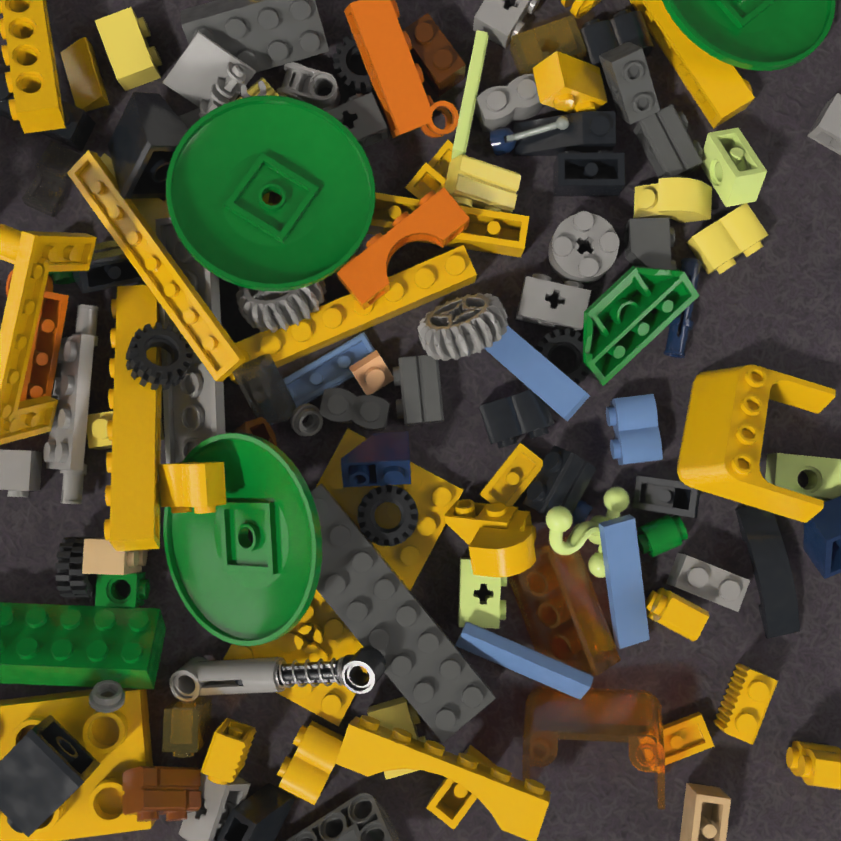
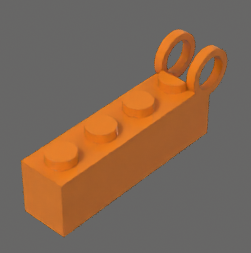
(392, 69)
(46, 343)

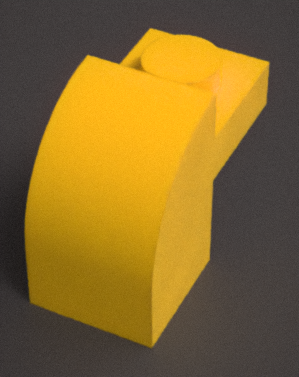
(504, 551)

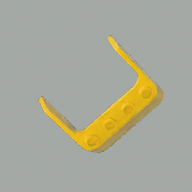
(727, 432)

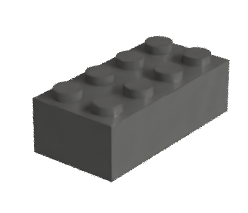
(259, 30)

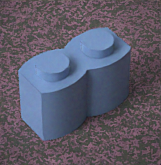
(635, 429)

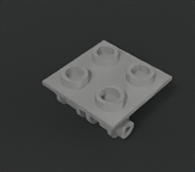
(208, 74)

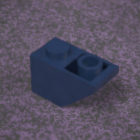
(378, 461)

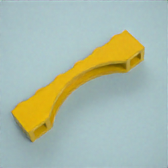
(515, 804)

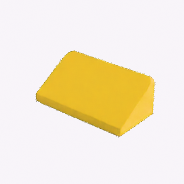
(84, 75)

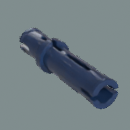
(676, 345)

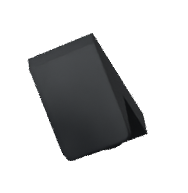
(666, 497)

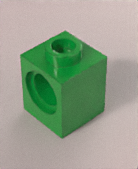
(109, 596)

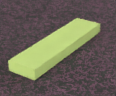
(470, 94)

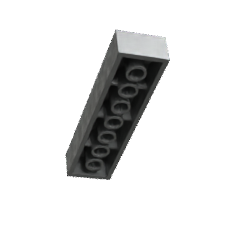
(392, 620)

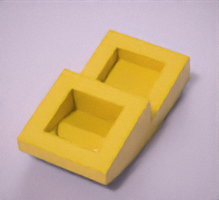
(432, 174)

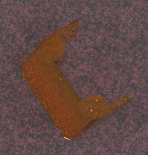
(598, 716)

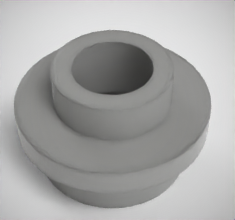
(313, 423)
(107, 696)

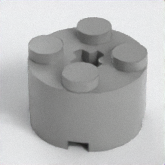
(591, 232)

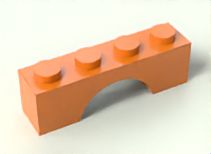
(435, 221)

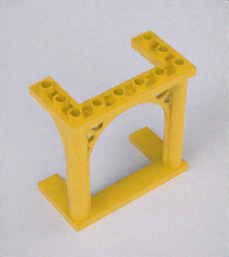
(34, 257)

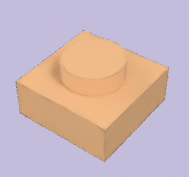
(371, 373)

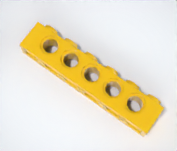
(32, 65)

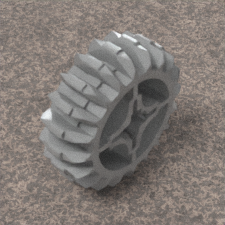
(279, 308)
(463, 326)

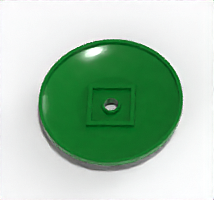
(754, 32)
(259, 149)
(225, 581)

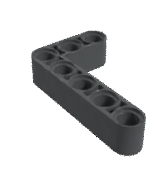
(352, 822)

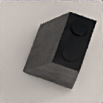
(145, 145)
(42, 774)

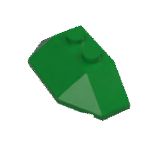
(632, 316)

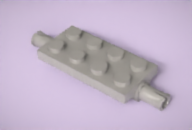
(72, 390)

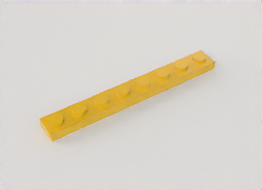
(156, 267)

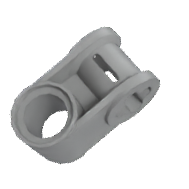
(305, 83)

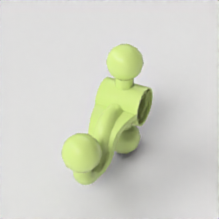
(560, 520)

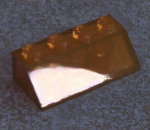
(564, 611)

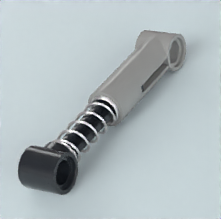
(273, 674)

